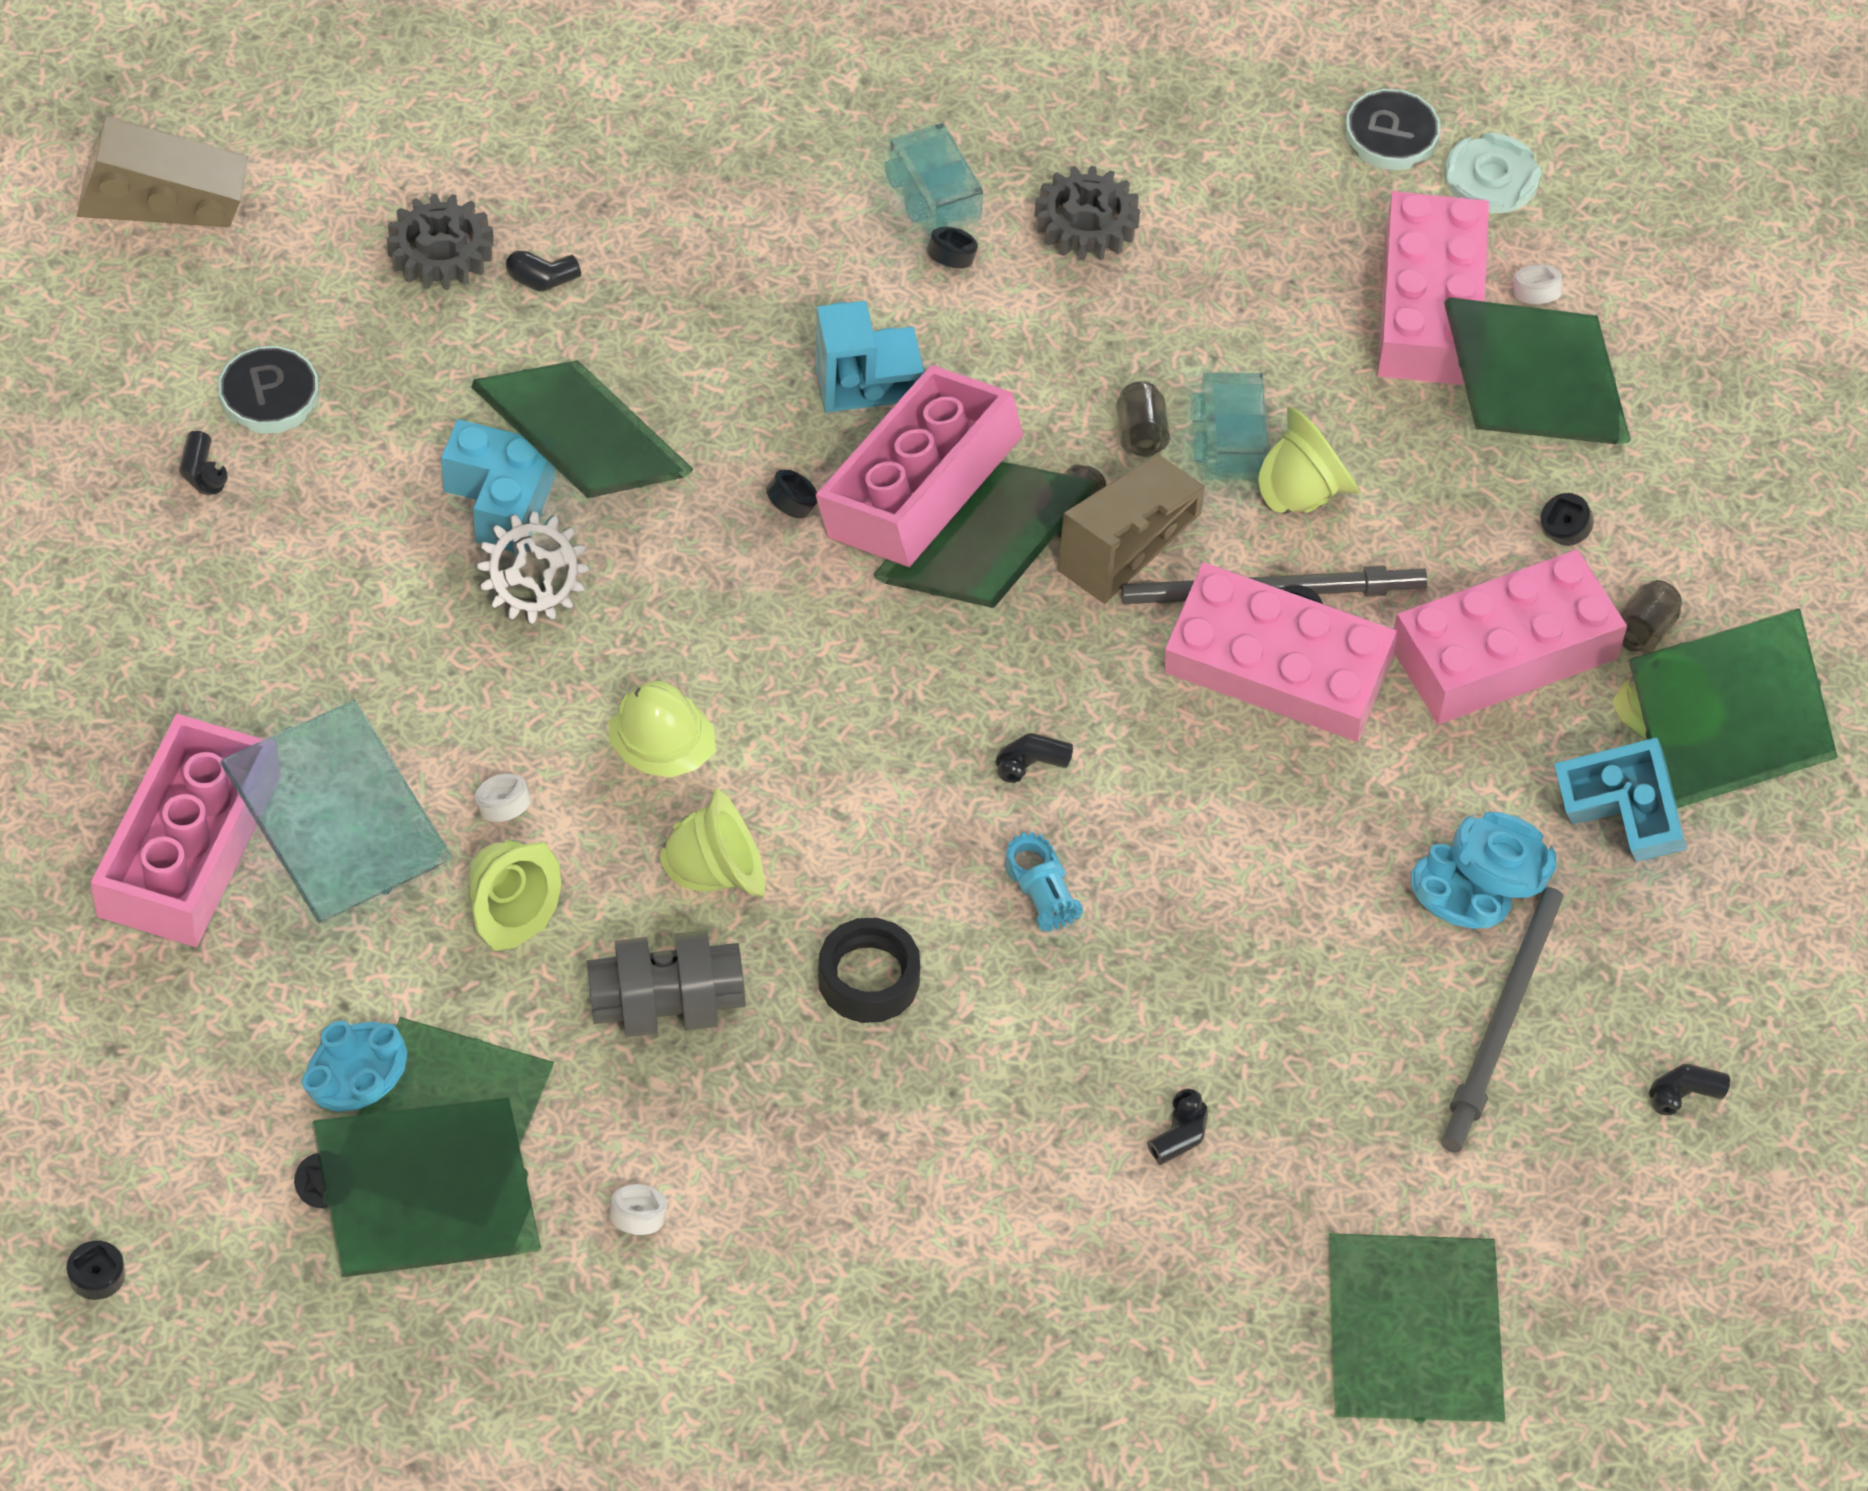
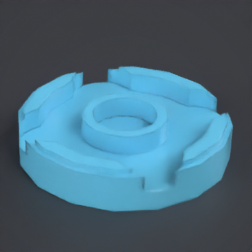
(1503, 855)

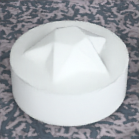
(1537, 284)
(502, 797)
(638, 1209)

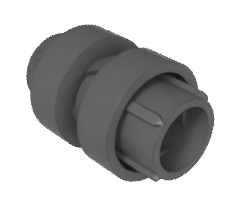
(666, 983)

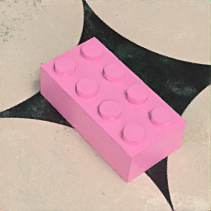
(1429, 255)
(919, 465)
(1508, 636)
(1280, 651)
(177, 837)

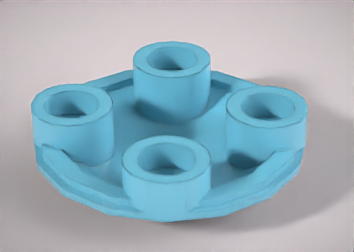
(1452, 895)
(356, 1066)

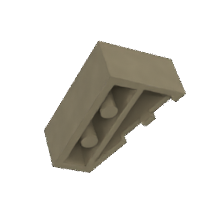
(160, 178)
(1126, 526)

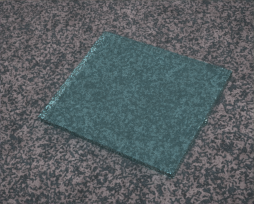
(336, 811)

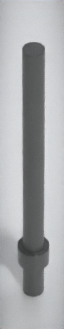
(1372, 581)
(1471, 1097)

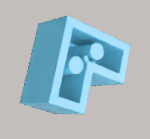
(860, 364)
(498, 472)
(1626, 782)

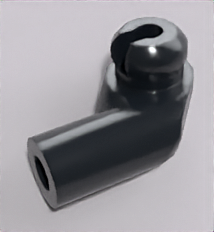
(540, 273)
(197, 469)
(1027, 750)
(1684, 1080)
(1186, 1130)

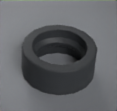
(870, 1005)

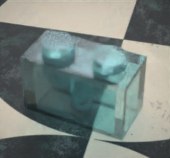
(934, 179)
(1232, 425)

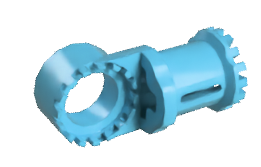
(1043, 882)

